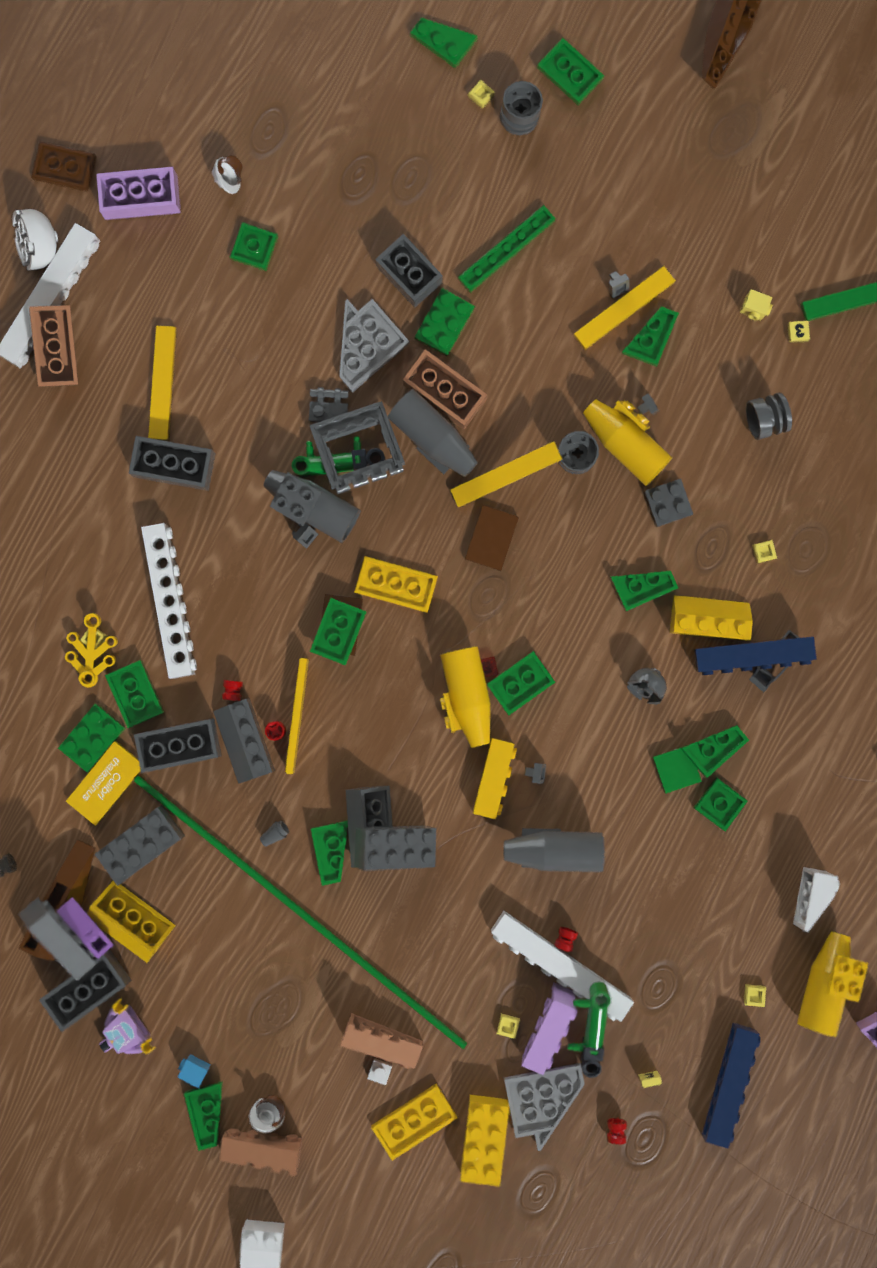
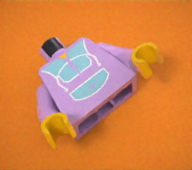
(125, 1031)

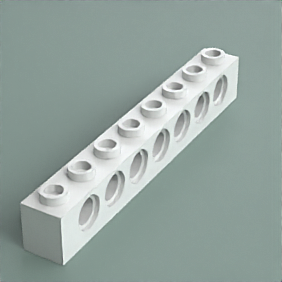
(151, 536)

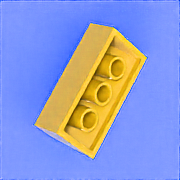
(711, 618)
(130, 921)

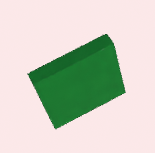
(254, 246)
(675, 770)
(720, 804)

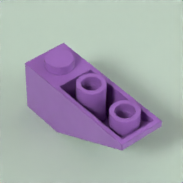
(85, 928)

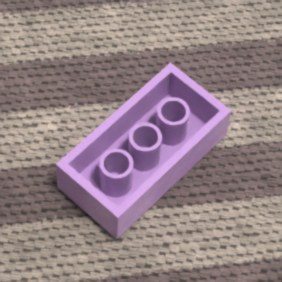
(138, 193)

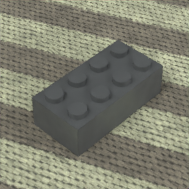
(172, 463)
(177, 745)
(139, 845)
(395, 847)
(58, 937)
(77, 998)

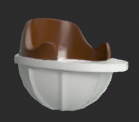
(228, 173)
(267, 1113)

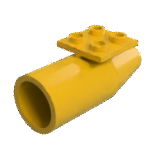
(625, 438)
(468, 695)
(830, 982)

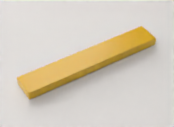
(624, 308)
(162, 383)
(506, 474)
(296, 716)

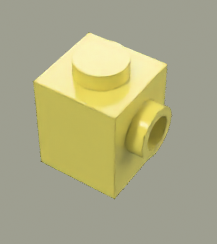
(756, 305)

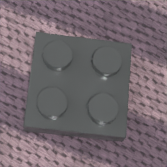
(668, 503)

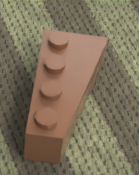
(381, 1042)
(261, 1150)

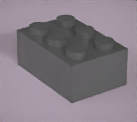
(409, 270)

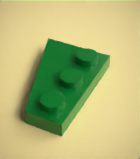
(443, 40)
(652, 339)
(641, 588)
(715, 750)
(329, 849)
(204, 1114)

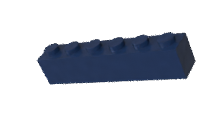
(755, 654)
(730, 1085)

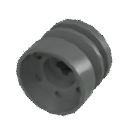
(524, 99)
(768, 416)
(584, 443)

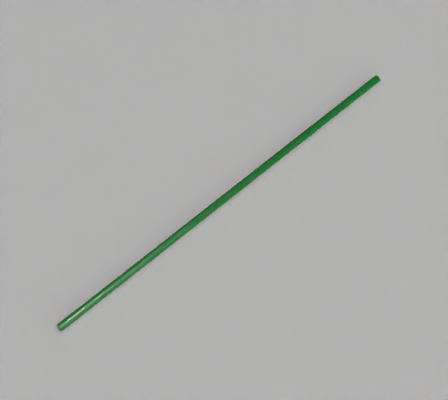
(300, 912)

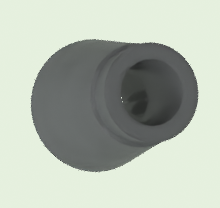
(275, 833)

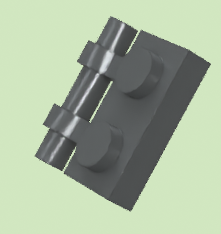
(321, 410)

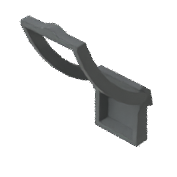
(762, 677)

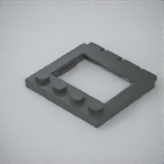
(350, 423)

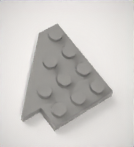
(367, 343)
(542, 1100)

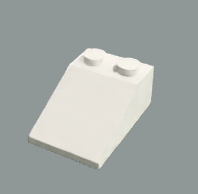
(814, 895)
(261, 1244)

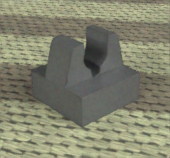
(618, 284)
(648, 405)
(305, 535)
(537, 772)

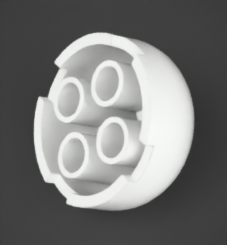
(34, 238)

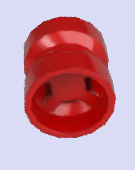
(232, 690)
(272, 731)
(566, 939)
(616, 1131)

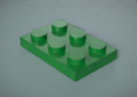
(570, 71)
(444, 322)
(338, 631)
(520, 683)
(134, 694)
(91, 738)

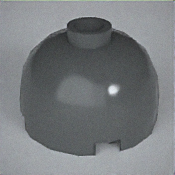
(648, 684)

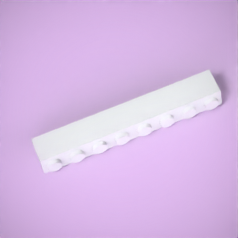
(49, 291)
(557, 963)

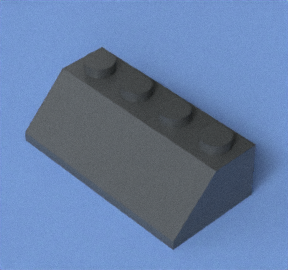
(244, 740)
(367, 809)

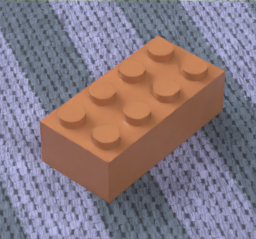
(53, 346)
(445, 389)

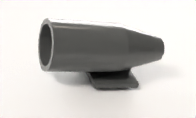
(432, 434)
(311, 504)
(556, 850)

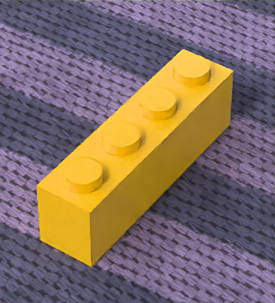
(493, 778)

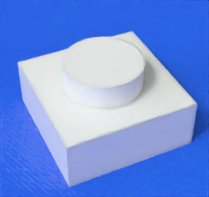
(380, 1071)

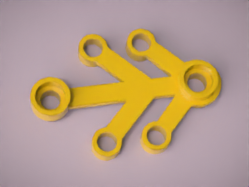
(90, 653)

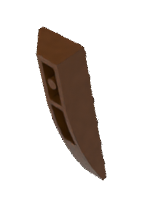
(725, 34)
(68, 884)

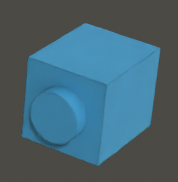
(193, 1070)

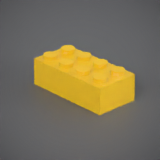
(484, 1140)

